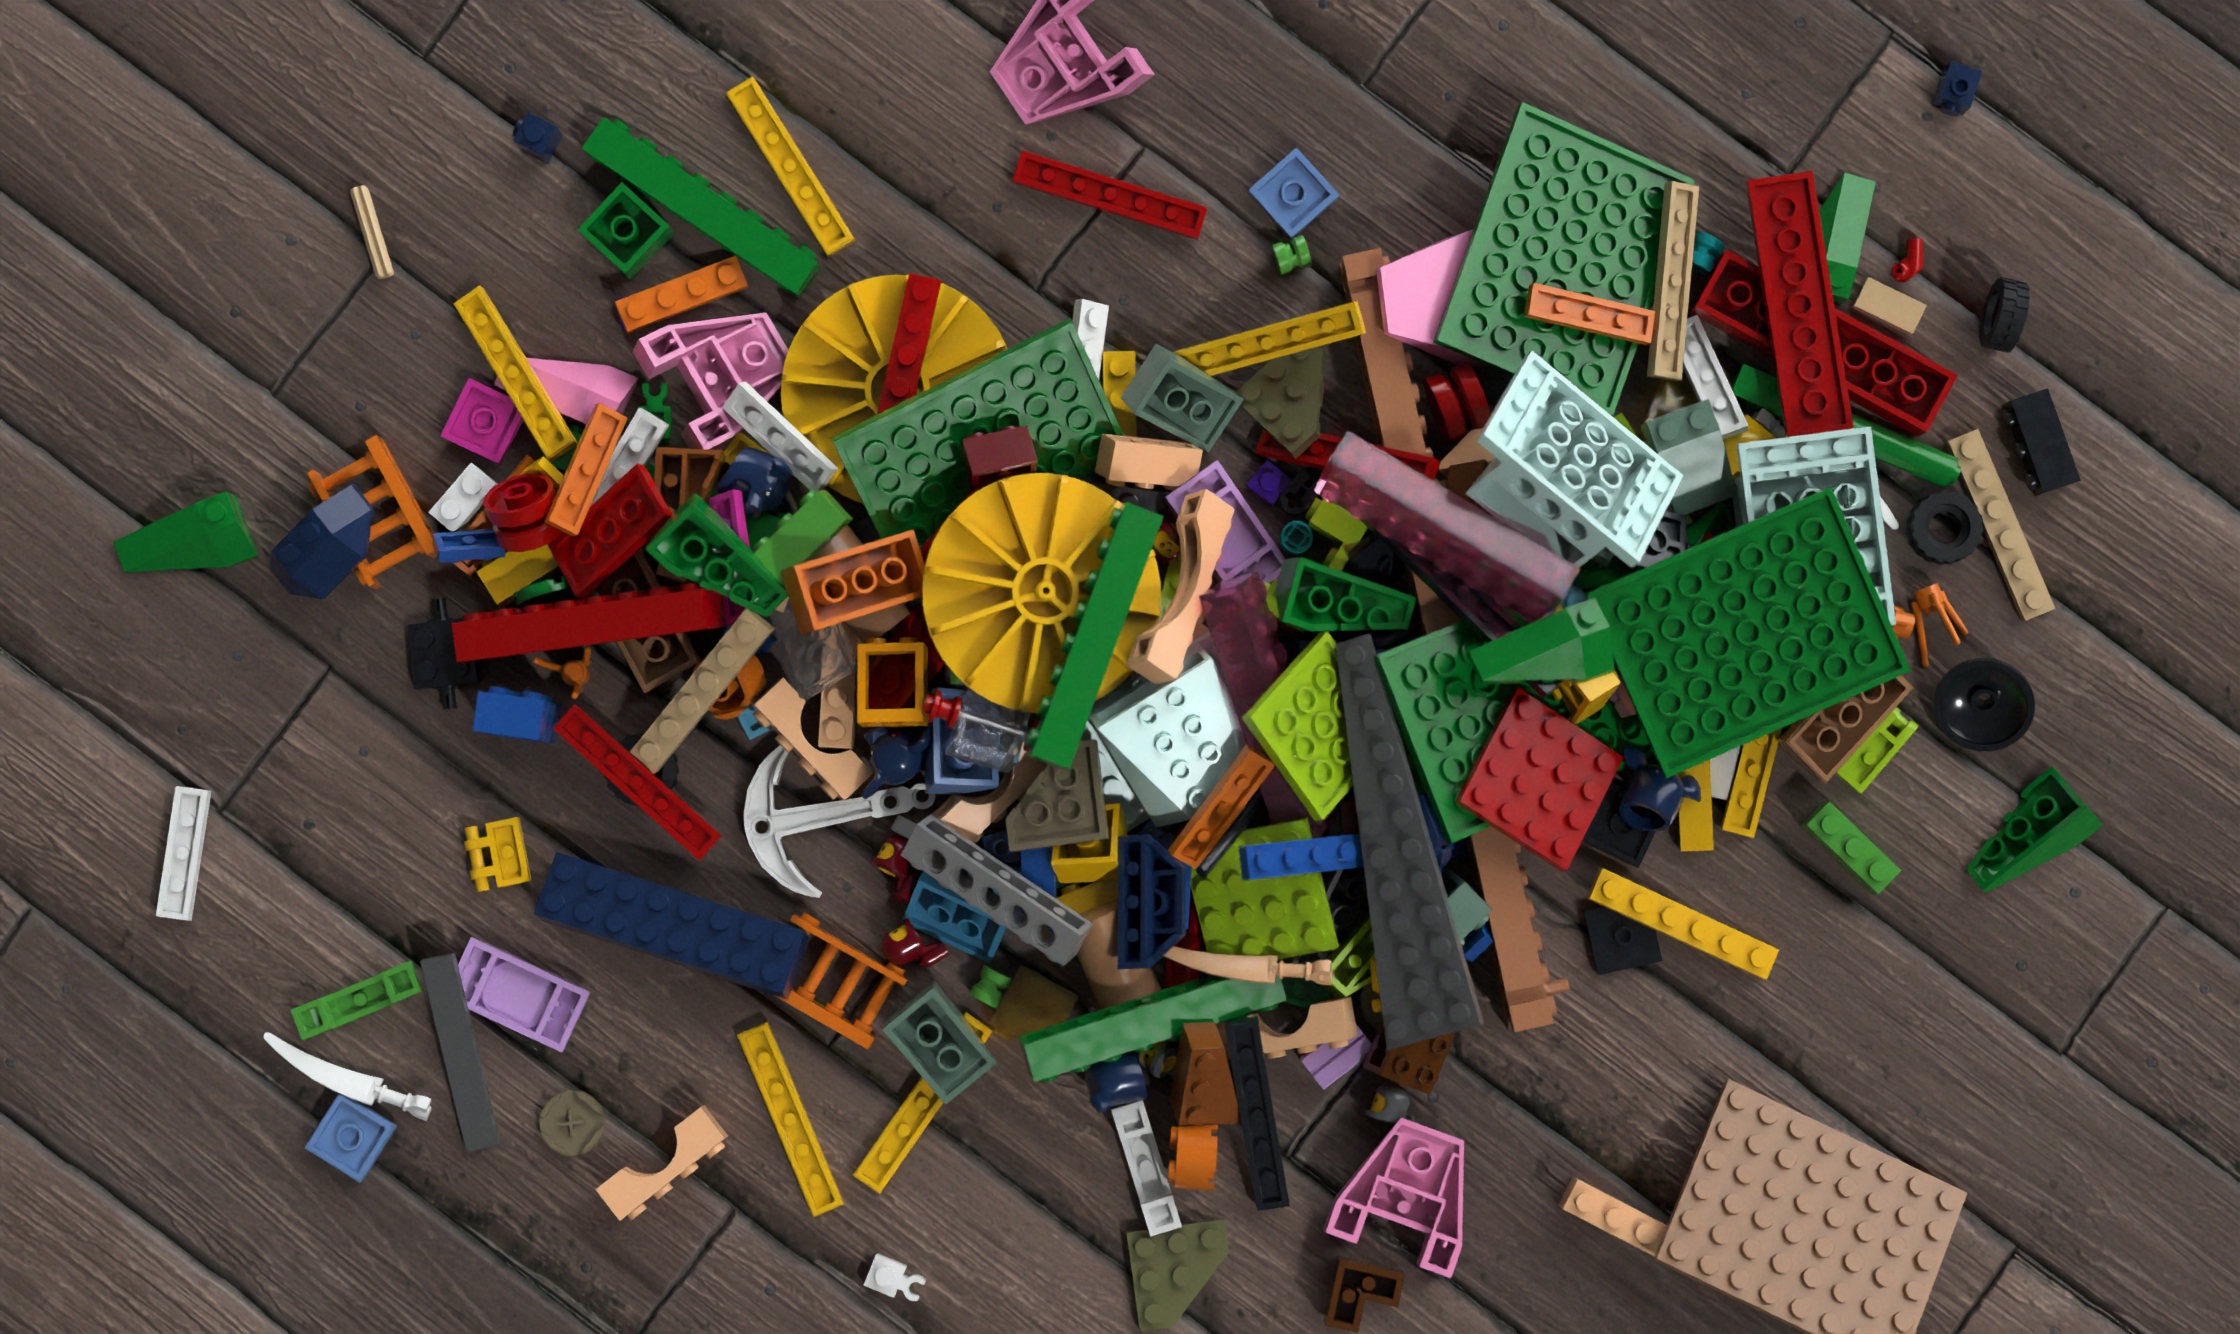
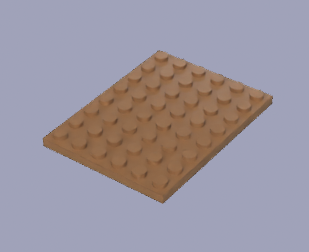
(1808, 1221)

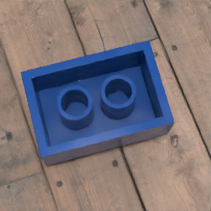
(516, 715)

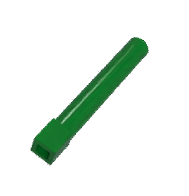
(1760, 390)

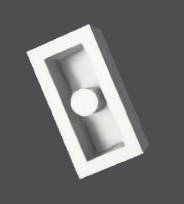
(463, 499)

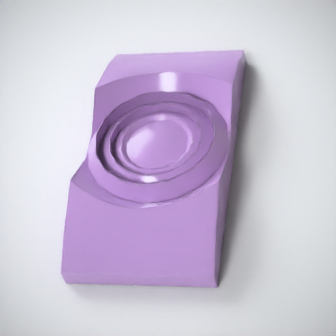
(1247, 543)
(520, 994)

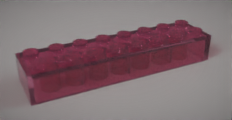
(1445, 529)
(1251, 663)

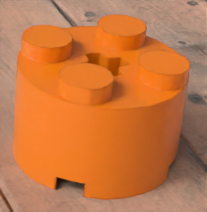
(741, 690)
(1194, 1157)

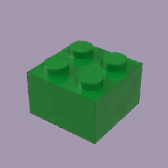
(626, 231)

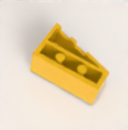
(1585, 697)

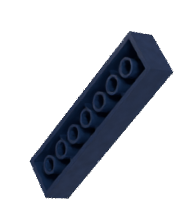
(672, 925)

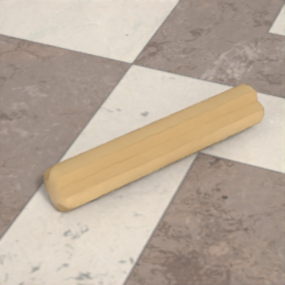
(371, 232)

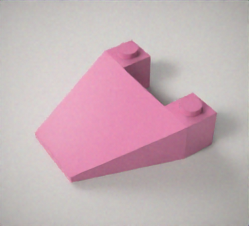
(1059, 68)
(1417, 292)
(713, 361)
(1412, 1181)

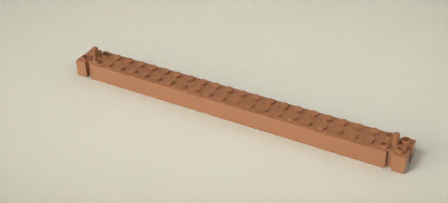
(1492, 855)

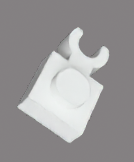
(888, 1276)

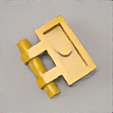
(507, 854)

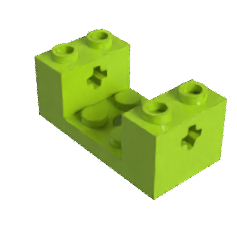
(1334, 526)

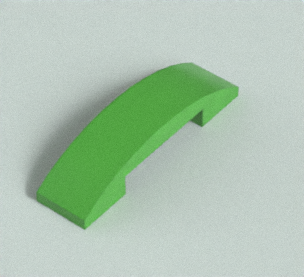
(357, 1001)

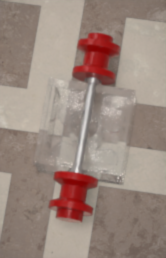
(980, 729)

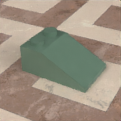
(1181, 398)
(1695, 448)
(1466, 906)
(939, 1042)

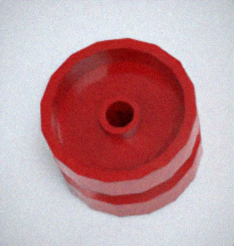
(1457, 403)
(519, 512)

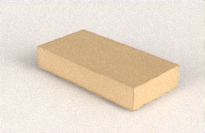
(1889, 306)

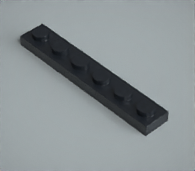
(1257, 1113)

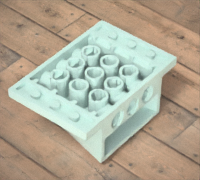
(1798, 466)
(1570, 470)
(1167, 740)

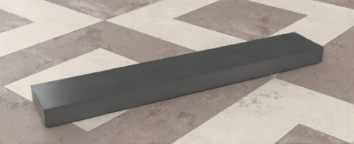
(460, 1052)

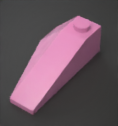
(580, 386)

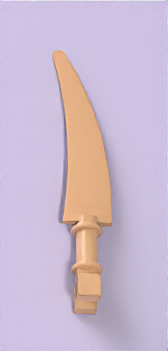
(1251, 968)

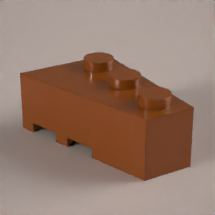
(686, 472)
(1202, 1079)

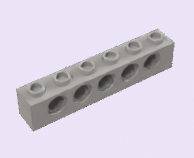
(1013, 890)

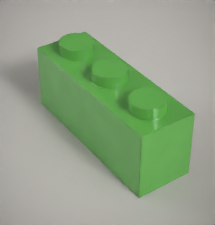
(803, 534)
(1850, 848)

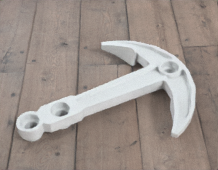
(789, 821)

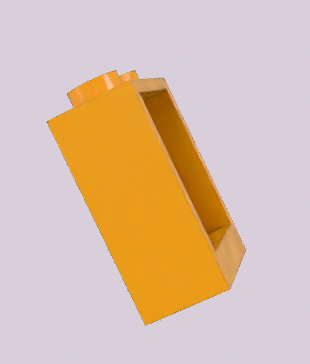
(891, 717)

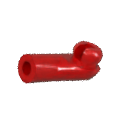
(1911, 264)

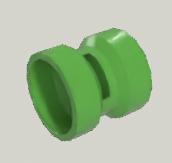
(1291, 255)
(990, 986)

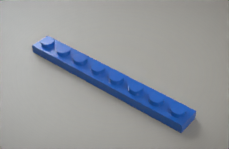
(1308, 856)

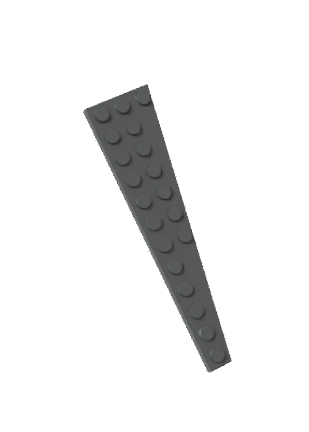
(1414, 934)

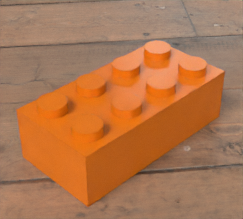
(855, 582)

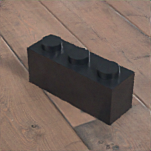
(2040, 442)

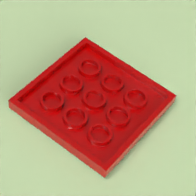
(1539, 779)

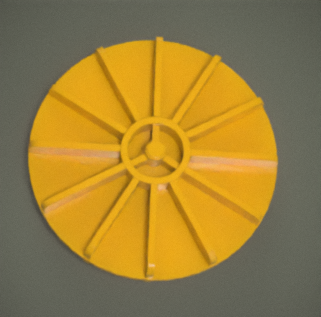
(844, 351)
(1009, 581)

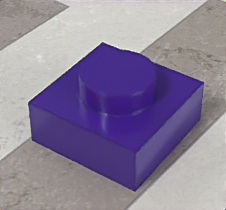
(1269, 482)

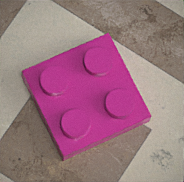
(483, 422)

